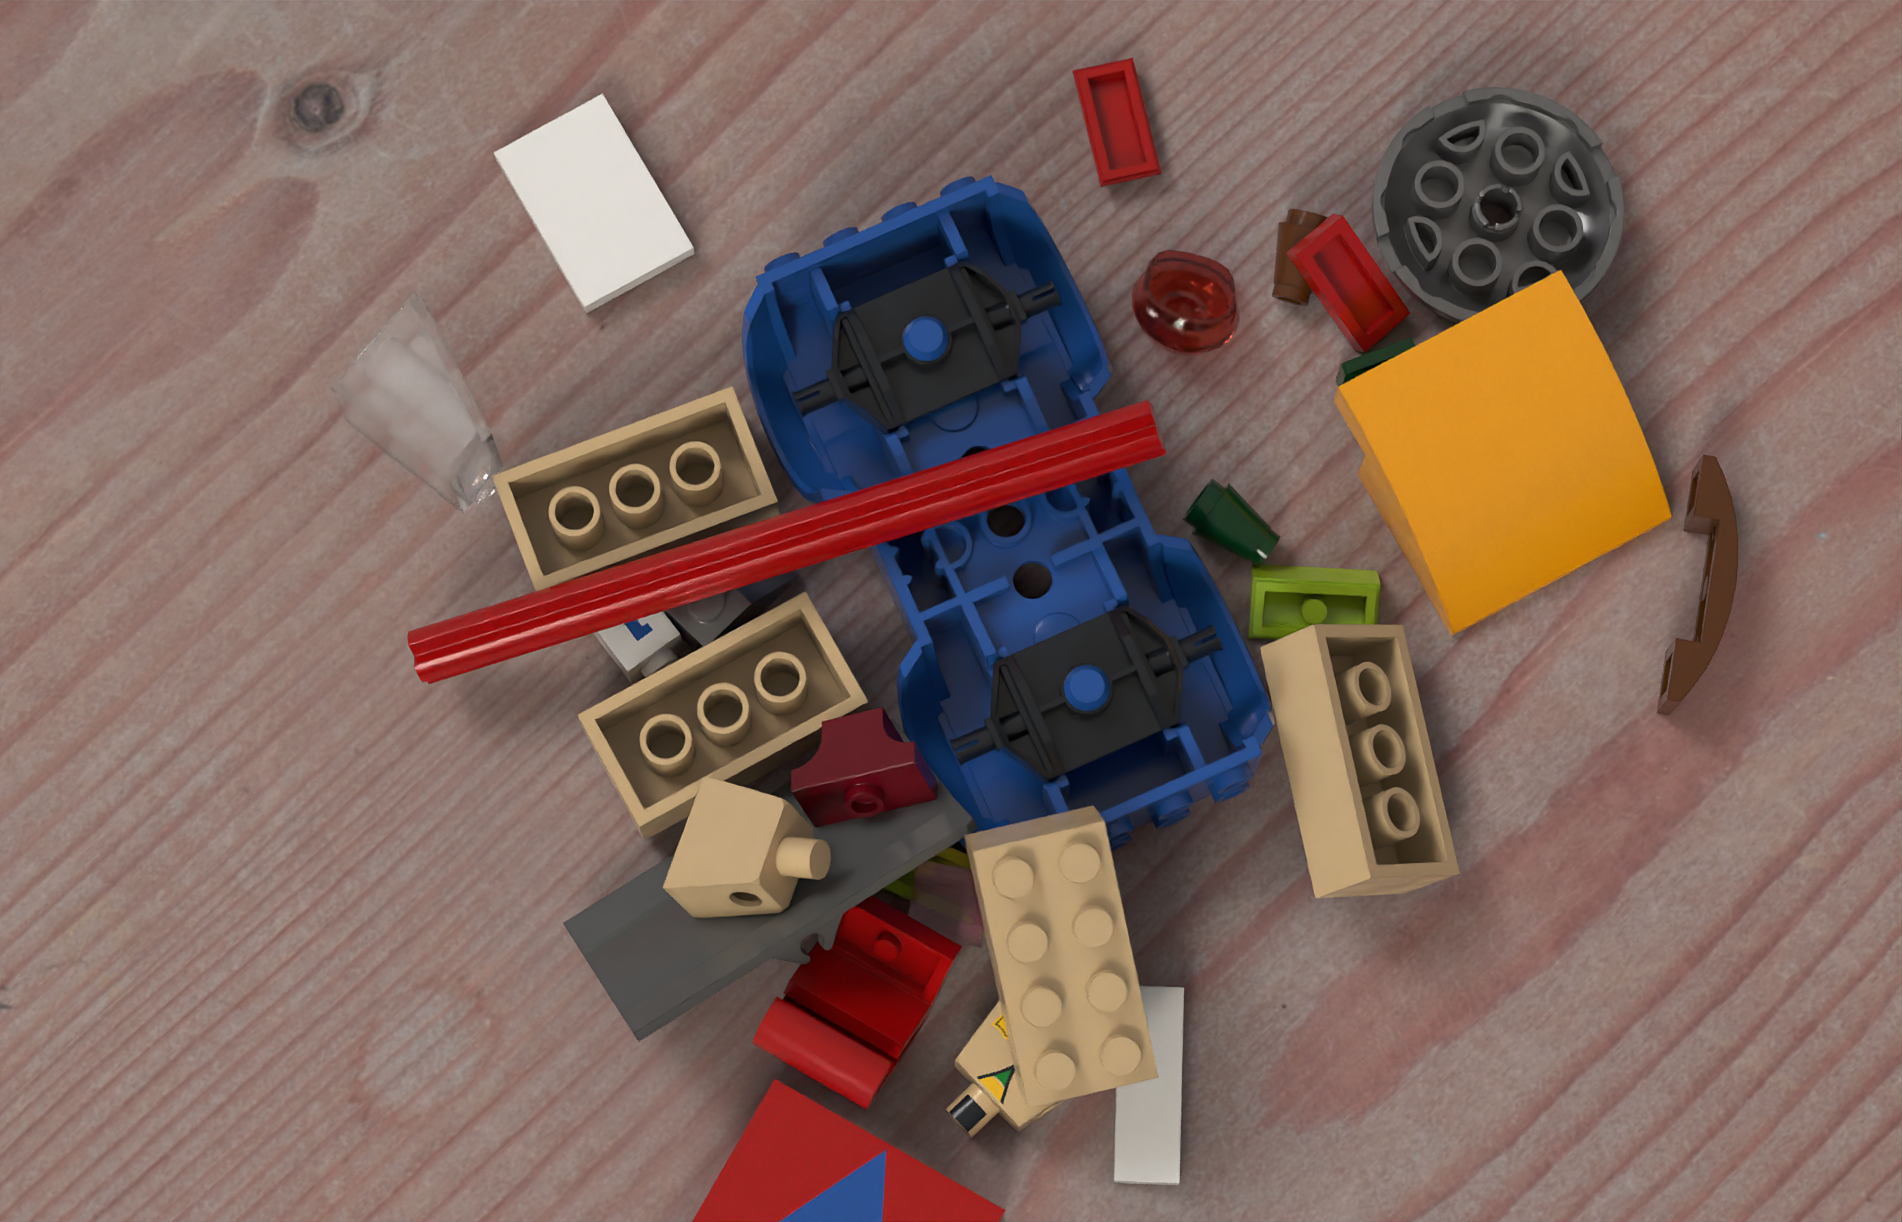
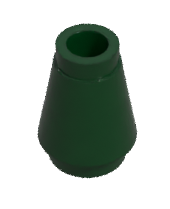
(1230, 523)

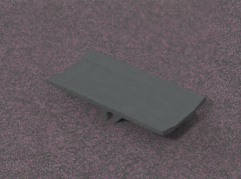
(666, 962)

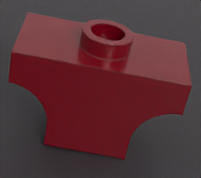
(861, 771)

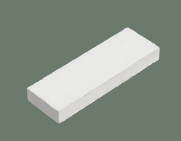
(1150, 1111)

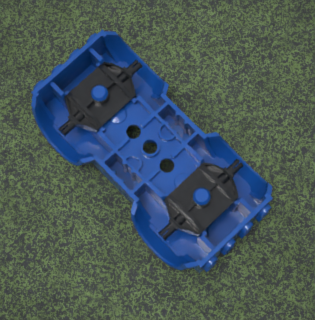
(966, 336)

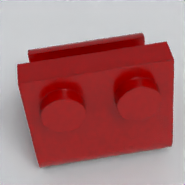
(860, 1002)

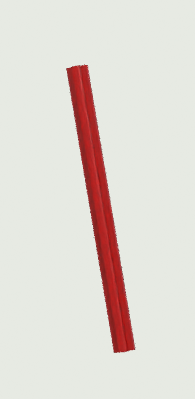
(787, 542)

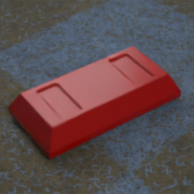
(1116, 122)

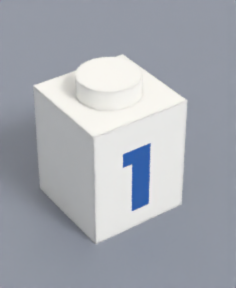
(642, 645)

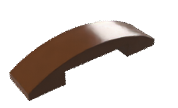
(1711, 514)

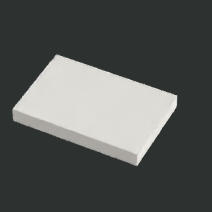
(594, 203)

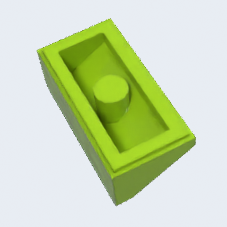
(1298, 596)

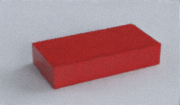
(1348, 282)

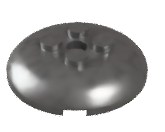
(1503, 152)

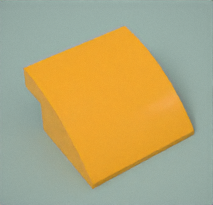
(1504, 453)

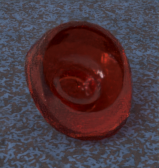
(1186, 303)

